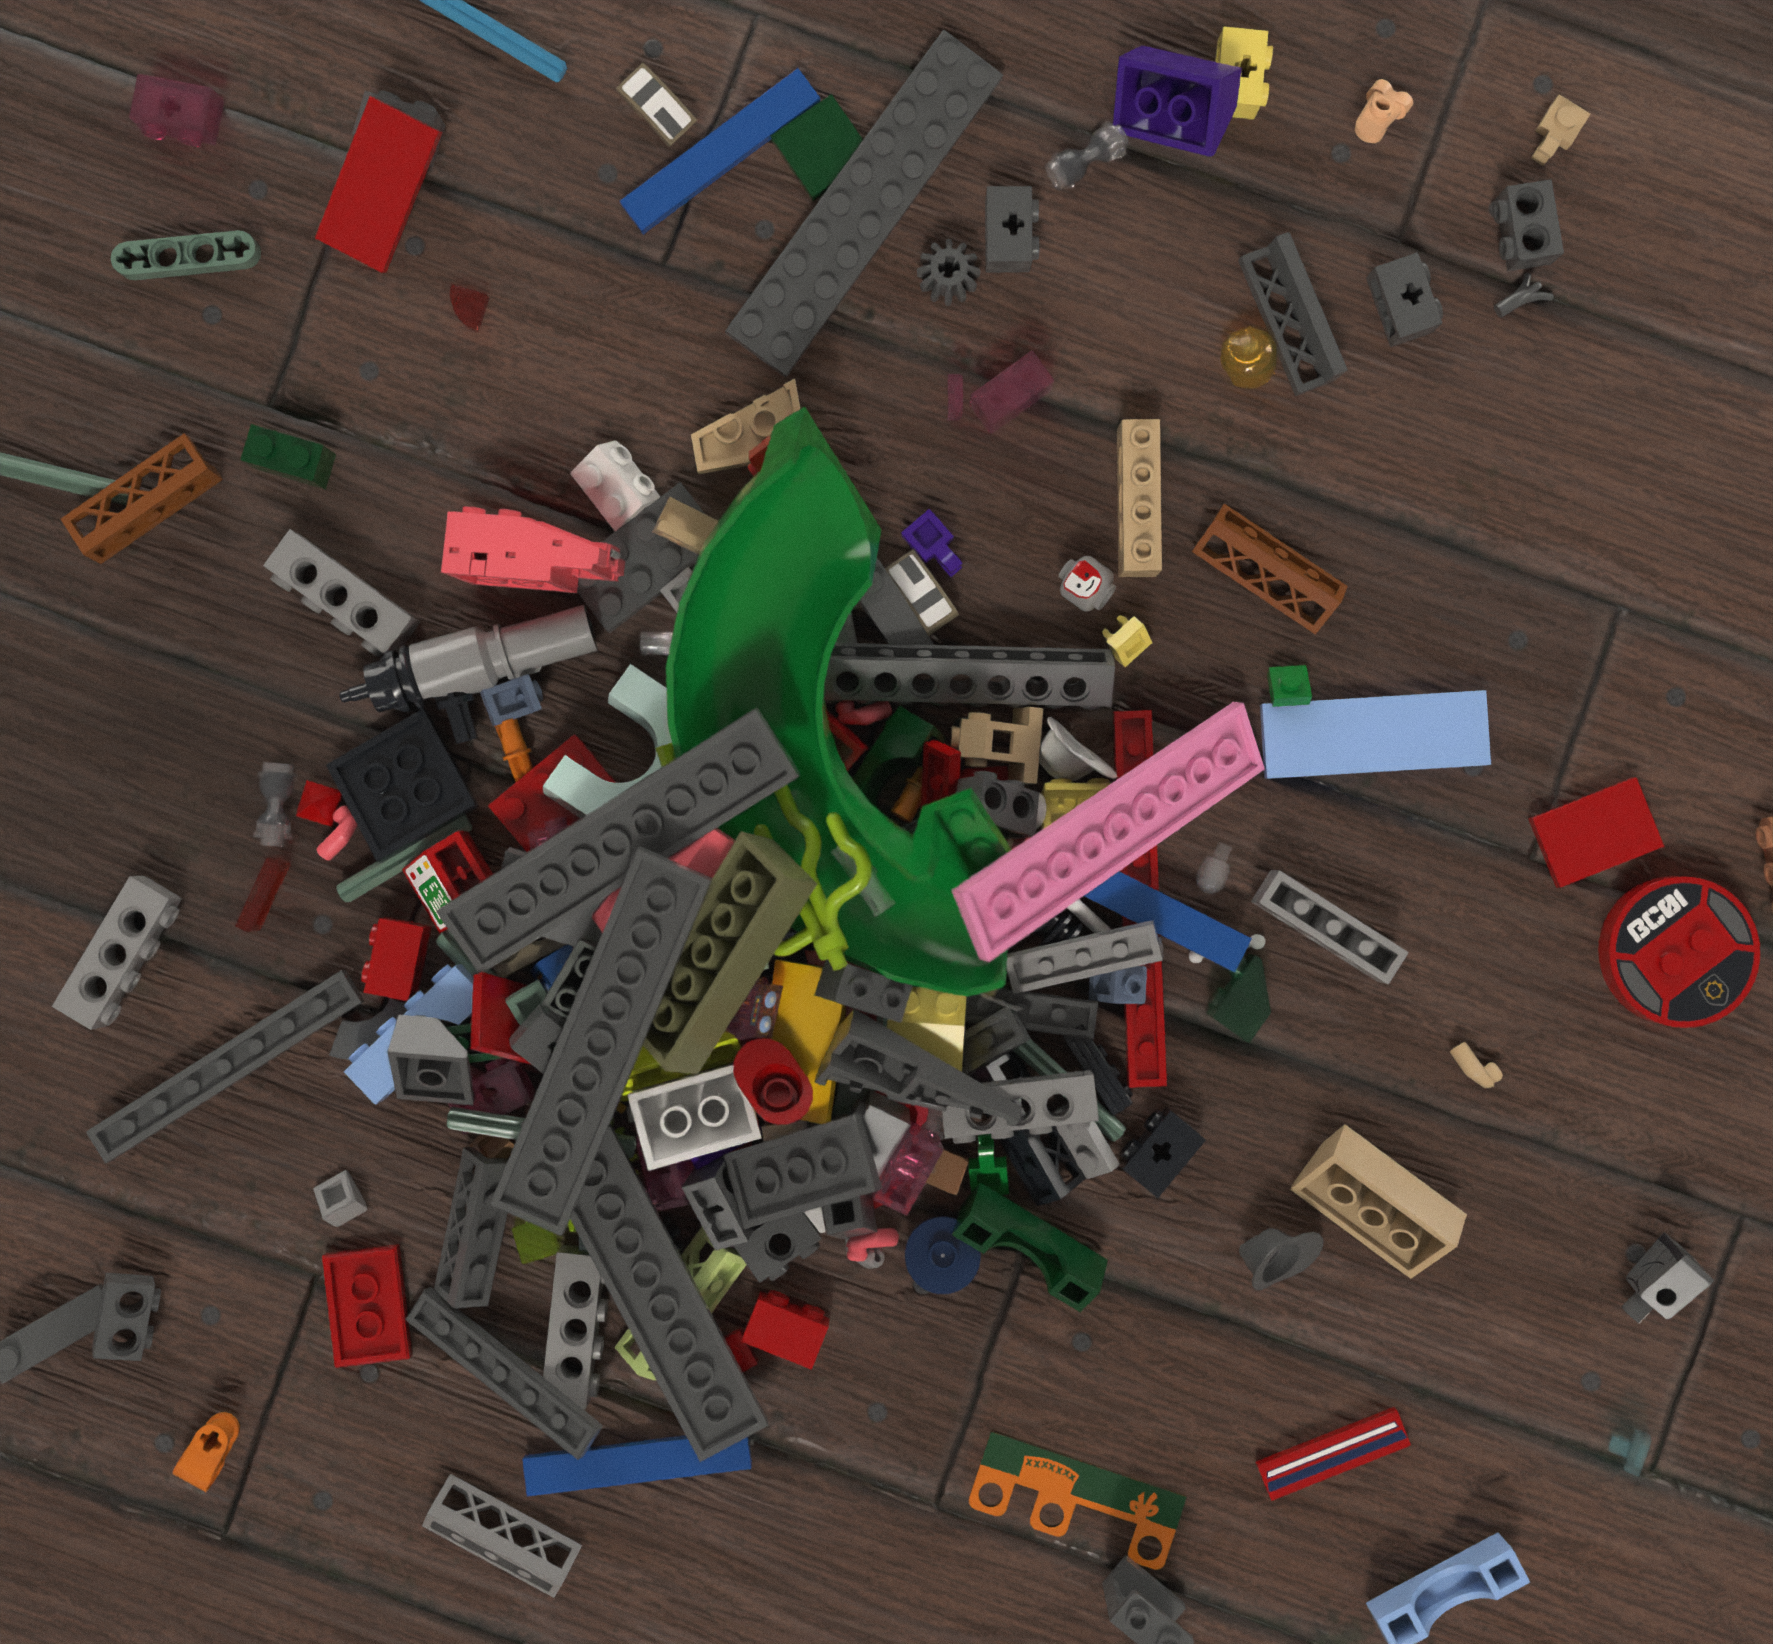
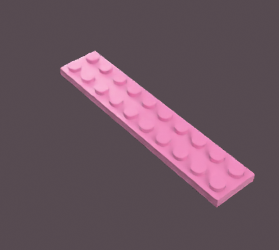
(1107, 831)

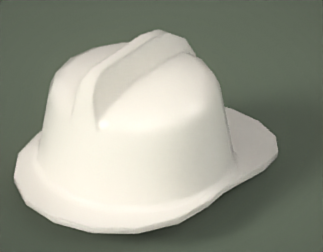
(1066, 757)

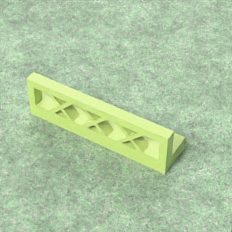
(712, 1280)

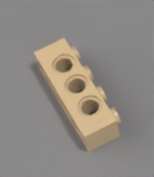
(1139, 498)

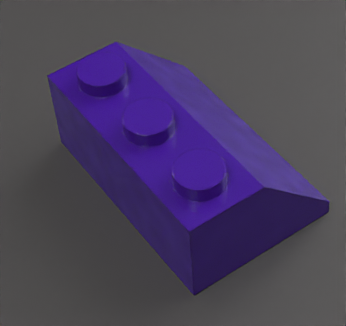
(1175, 99)

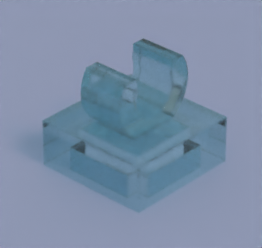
(1633, 1450)

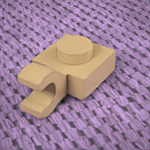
(1559, 128)

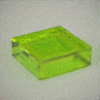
(534, 1242)

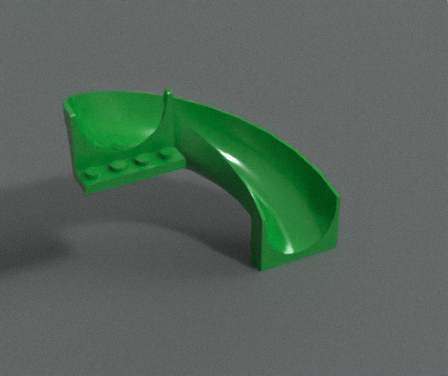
(761, 635)

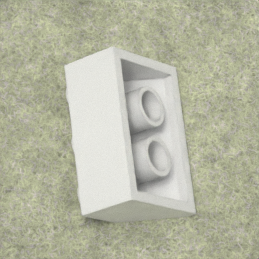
(692, 1116)

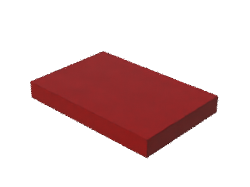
(1596, 832)
(367, 1306)

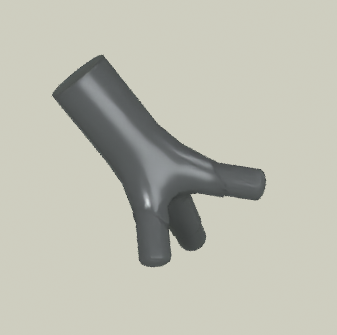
(1521, 296)

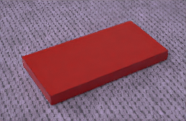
(378, 184)

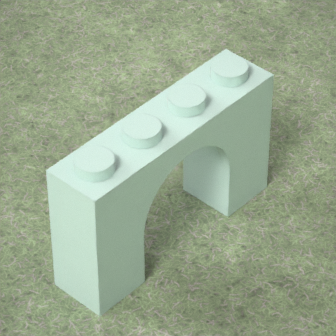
(643, 702)

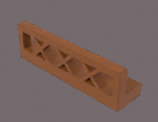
(150, 509)
(1276, 558)

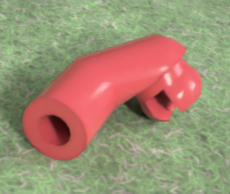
(340, 836)
(858, 1245)

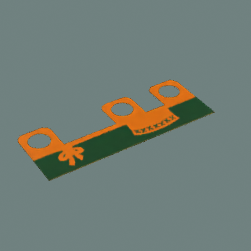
(1075, 1482)

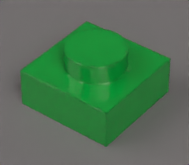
(1289, 685)

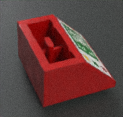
(446, 872)

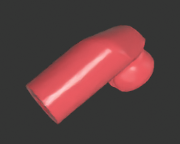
(862, 716)

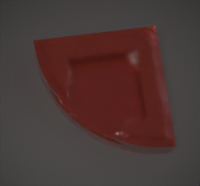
(469, 306)

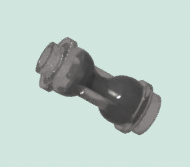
(1072, 164)
(276, 786)

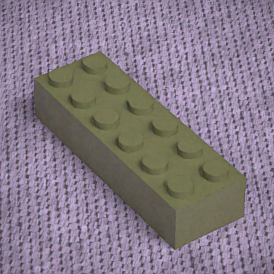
(731, 942)

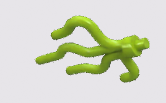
(822, 914)

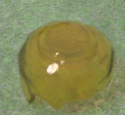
(1249, 357)

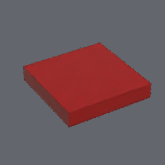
(491, 1017)

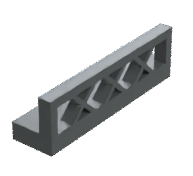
(1304, 308)
(478, 1233)

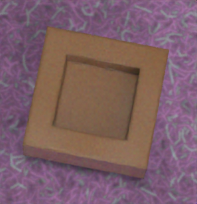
(493, 1146)

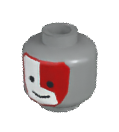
(1086, 583)

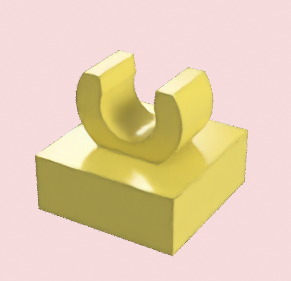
(1128, 640)

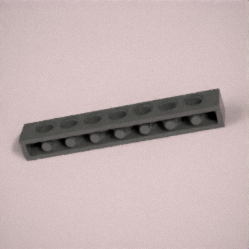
(980, 664)

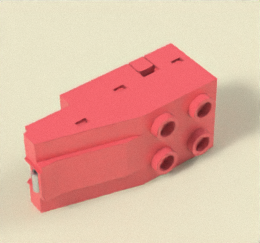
(523, 553)

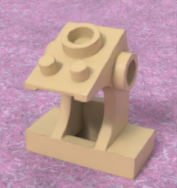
(975, 740)

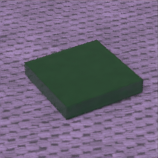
(818, 145)

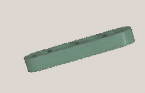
(186, 255)

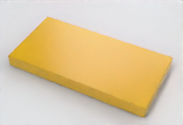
(806, 1028)

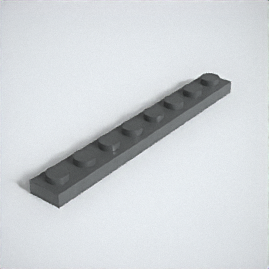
(225, 1066)

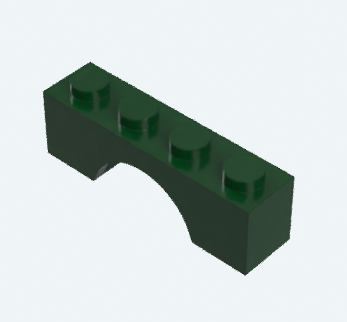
(895, 750)
(1070, 1268)

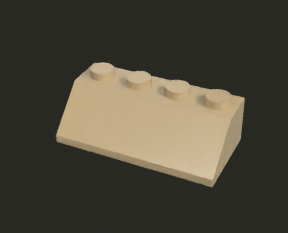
(1379, 1202)

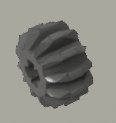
(934, 273)

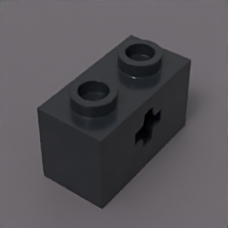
(1158, 1171)

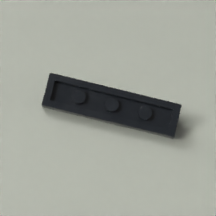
(1032, 1160)

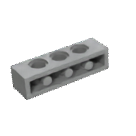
(297, 554)
(1329, 926)
(80, 996)
(1036, 1090)
(561, 1340)

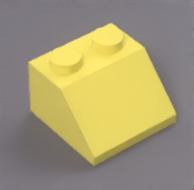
(934, 1024)

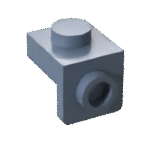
(512, 699)

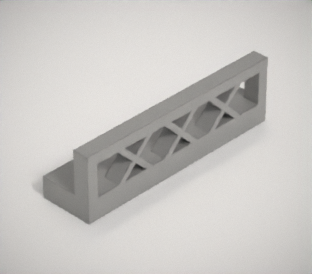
(1084, 957)
(495, 1548)

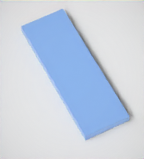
(1376, 734)

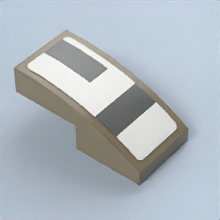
(656, 104)
(922, 592)

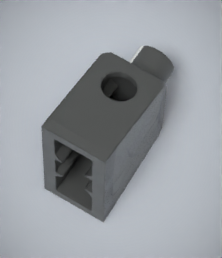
(1665, 1280)

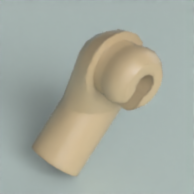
(1470, 1065)

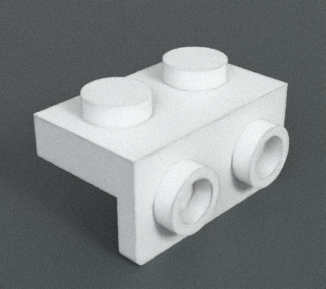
(614, 483)

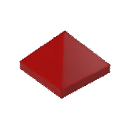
(319, 803)

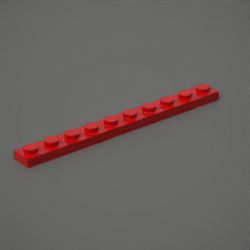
(1142, 1021)

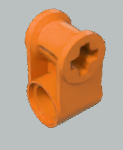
(207, 1453)

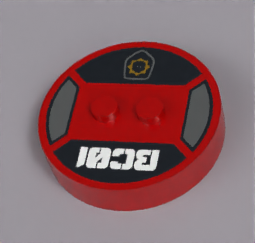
(1679, 951)

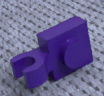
(930, 540)

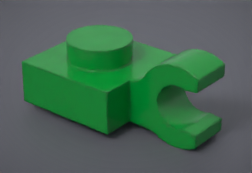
(987, 1168)

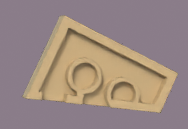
(729, 439)

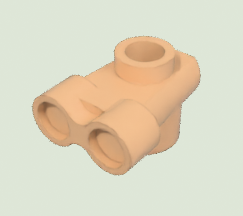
(1381, 110)

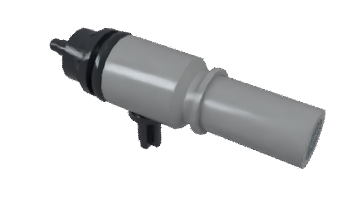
(469, 662)

